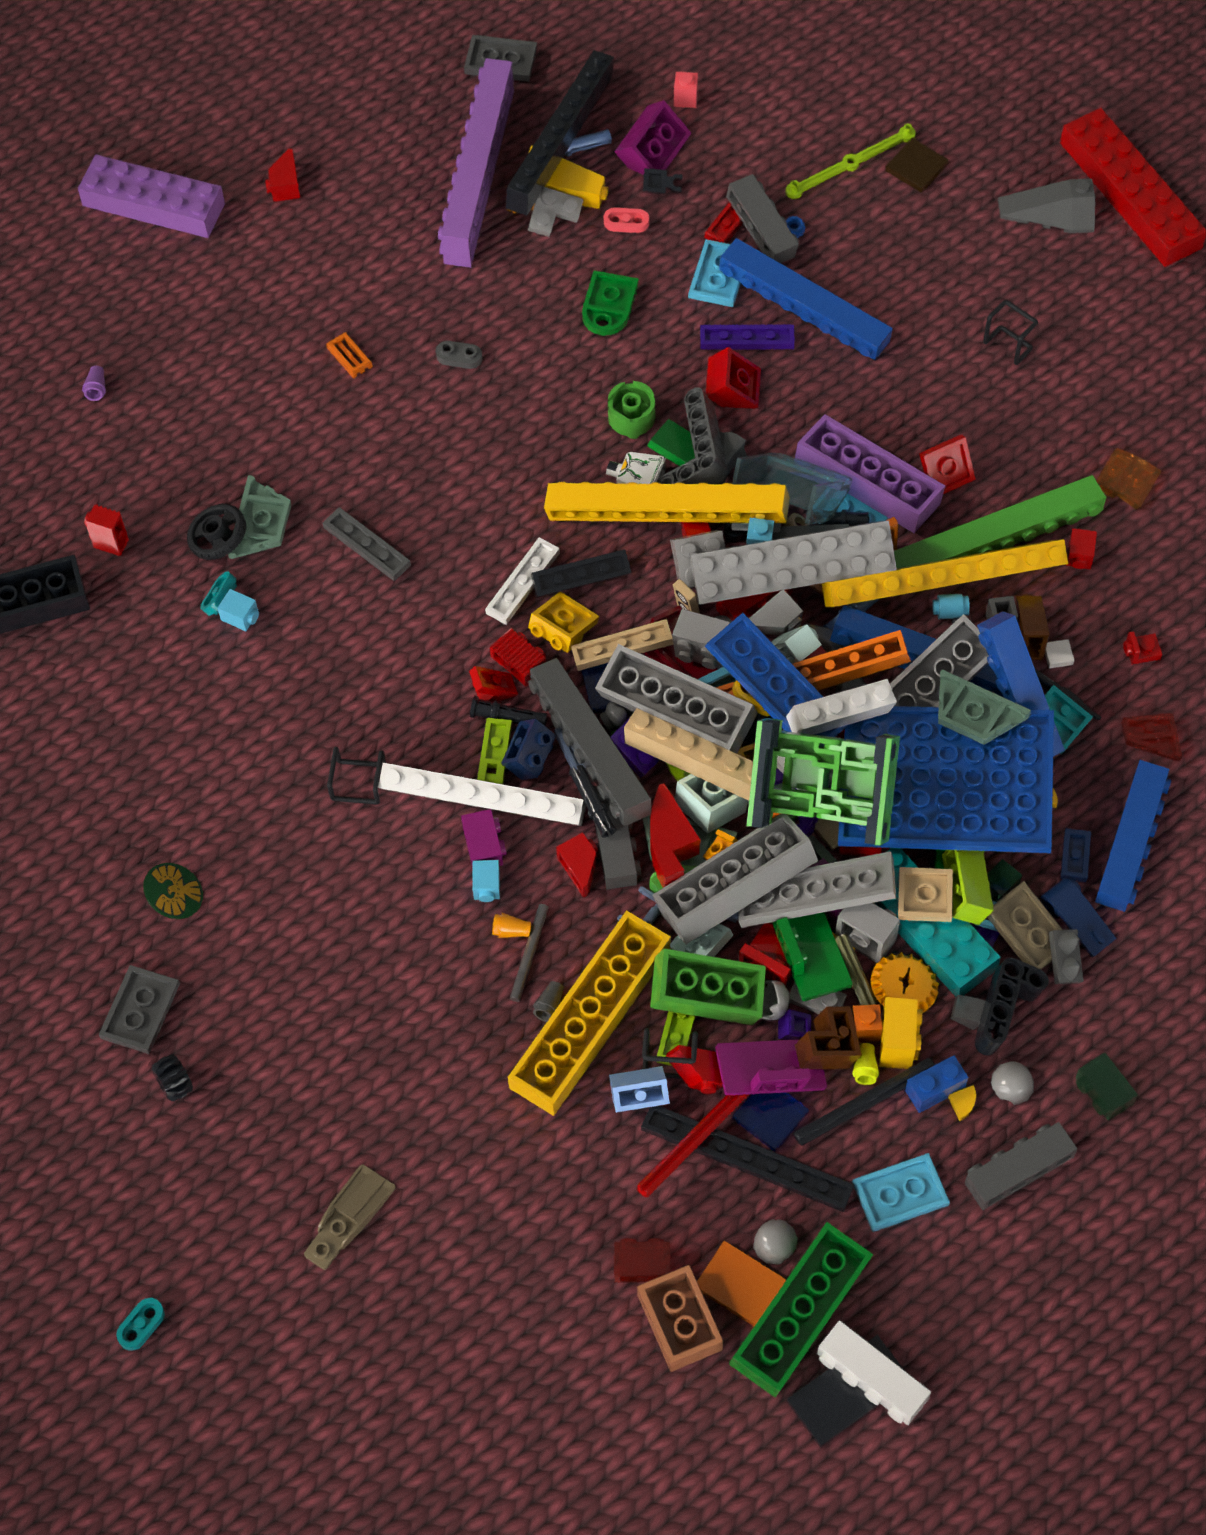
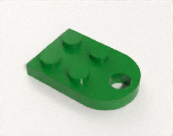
(609, 299)

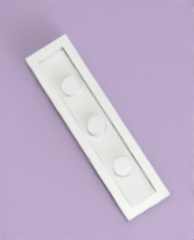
(520, 582)

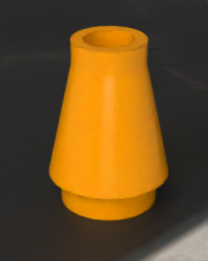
(509, 926)

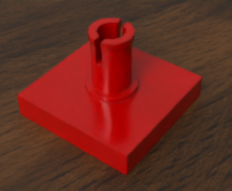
(949, 463)

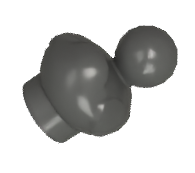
(615, 715)

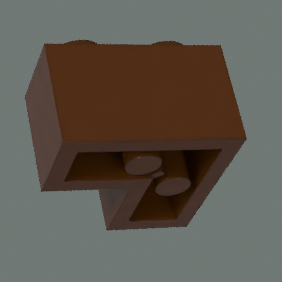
(832, 1044)

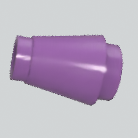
(94, 385)

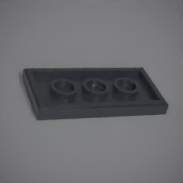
(831, 1404)

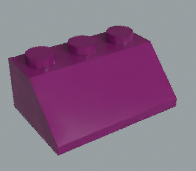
(653, 139)

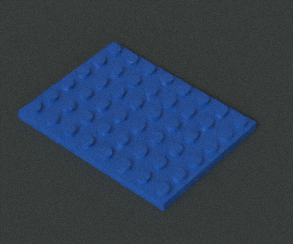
(961, 791)

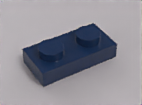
(1075, 854)

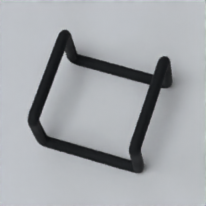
(987, 338)
(336, 757)
(646, 1057)

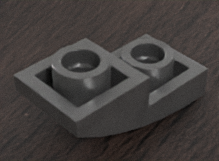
(967, 1011)

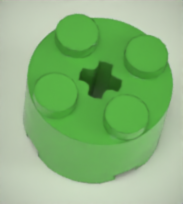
(631, 409)

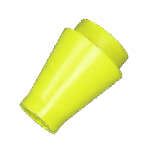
(866, 1066)

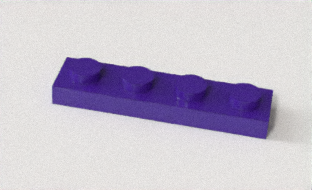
(746, 337)

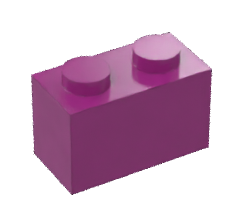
(482, 838)

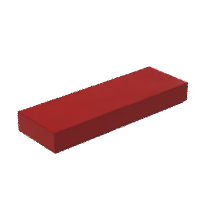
(724, 225)

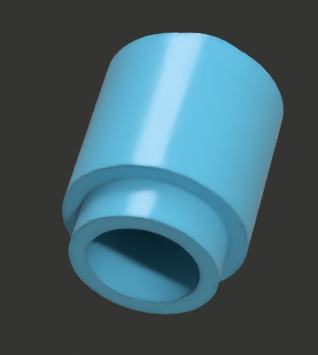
(951, 606)

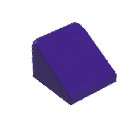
(793, 1025)

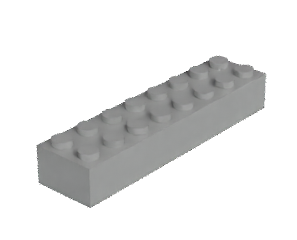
(793, 562)

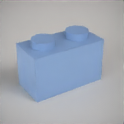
(639, 1089)

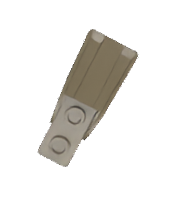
(348, 1215)

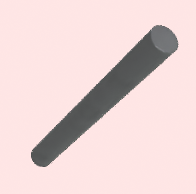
(529, 953)

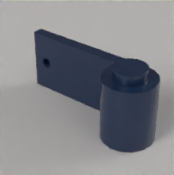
(1075, 910)

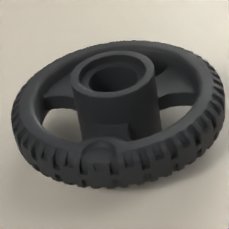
(216, 531)

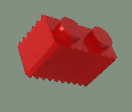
(106, 530)
(517, 655)

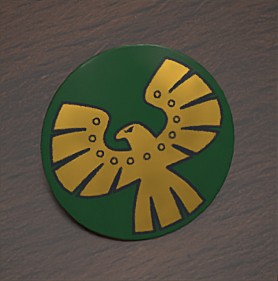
(173, 891)

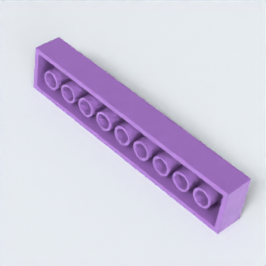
(476, 163)

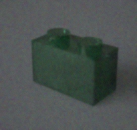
(1105, 1086)

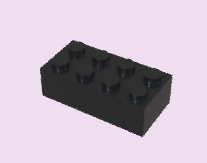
(41, 593)

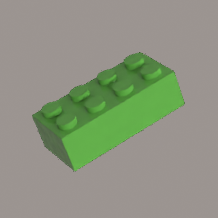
(708, 987)

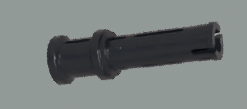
(496, 710)

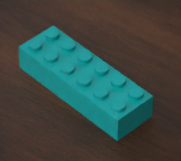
(949, 948)

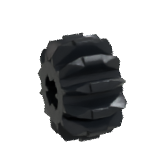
(172, 1077)

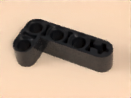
(1010, 981)

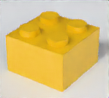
(900, 1033)

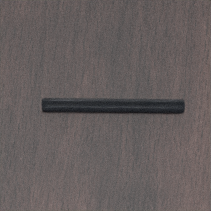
(859, 1104)

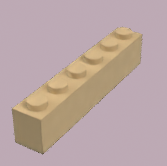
(689, 753)

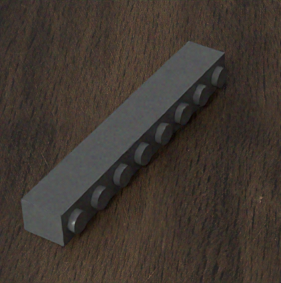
(590, 742)

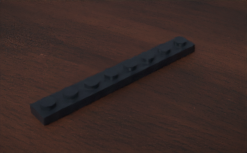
(752, 1159)

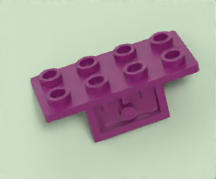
(765, 1068)

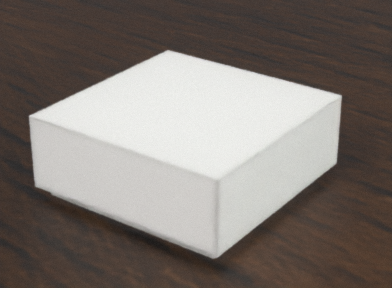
(1059, 654)

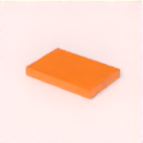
(739, 1283)

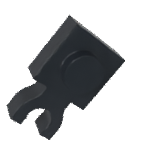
(657, 181)

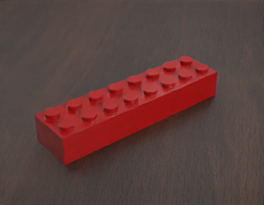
(1133, 187)

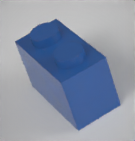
(936, 1083)

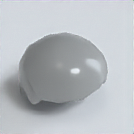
(775, 1000)
(1012, 1082)
(775, 1241)

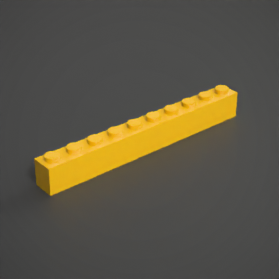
(666, 502)
(945, 573)

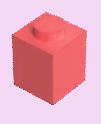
(685, 89)

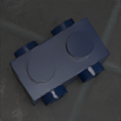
(528, 749)

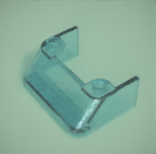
(807, 484)

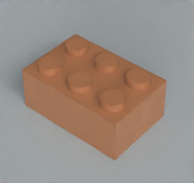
(679, 1318)

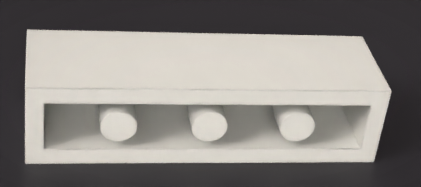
(842, 708)
(873, 1373)

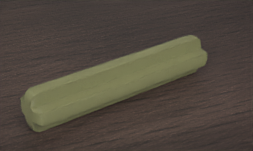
(855, 971)

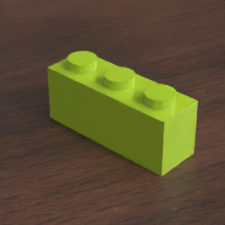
(970, 885)

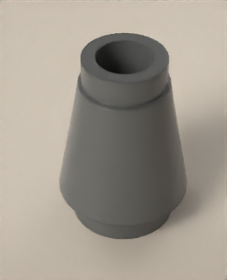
(548, 1001)

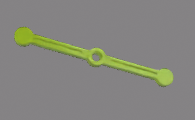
(795, 189)

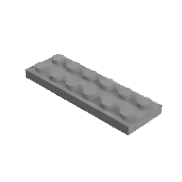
(825, 889)

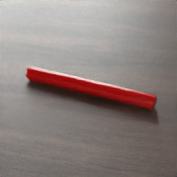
(689, 1144)

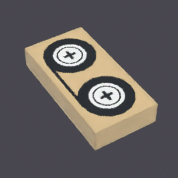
(685, 597)

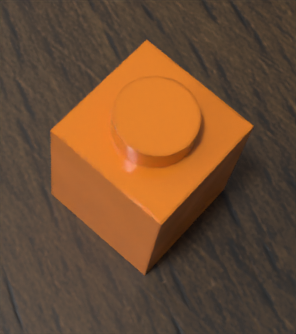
(867, 1022)

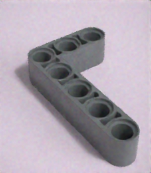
(709, 461)

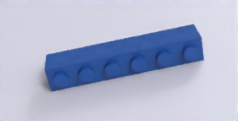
(1014, 666)
(1132, 836)

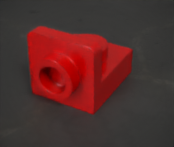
(1142, 648)

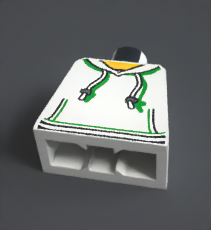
(638, 468)

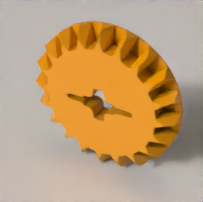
(890, 972)

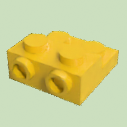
(562, 622)

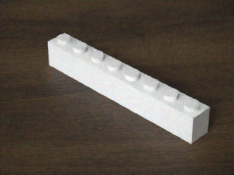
(482, 794)

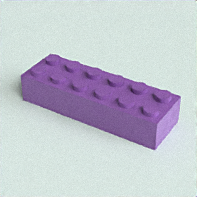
(151, 196)
(876, 475)

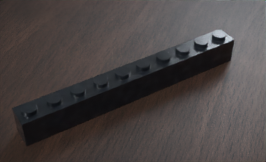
(559, 133)

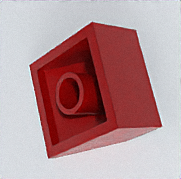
(733, 380)

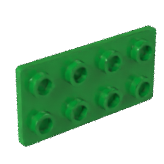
(812, 955)

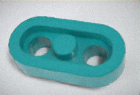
(218, 592)
(138, 1323)

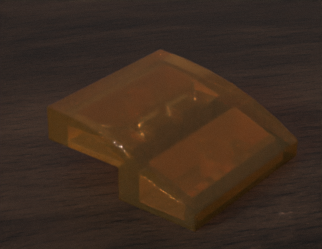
(1127, 477)

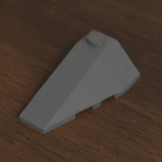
(1060, 205)

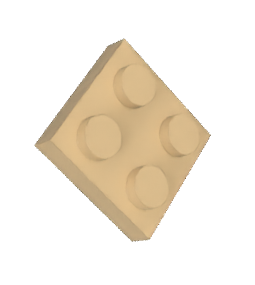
(925, 894)

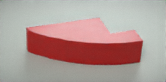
(670, 837)

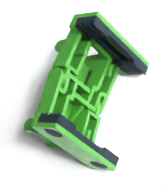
(859, 766)

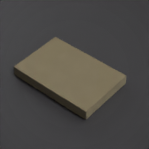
(1025, 925)

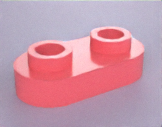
(626, 220)

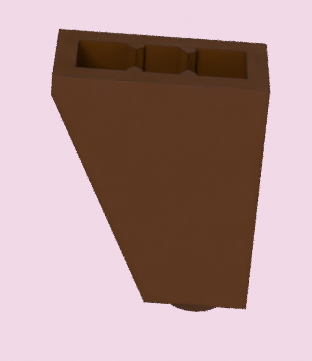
(1033, 624)

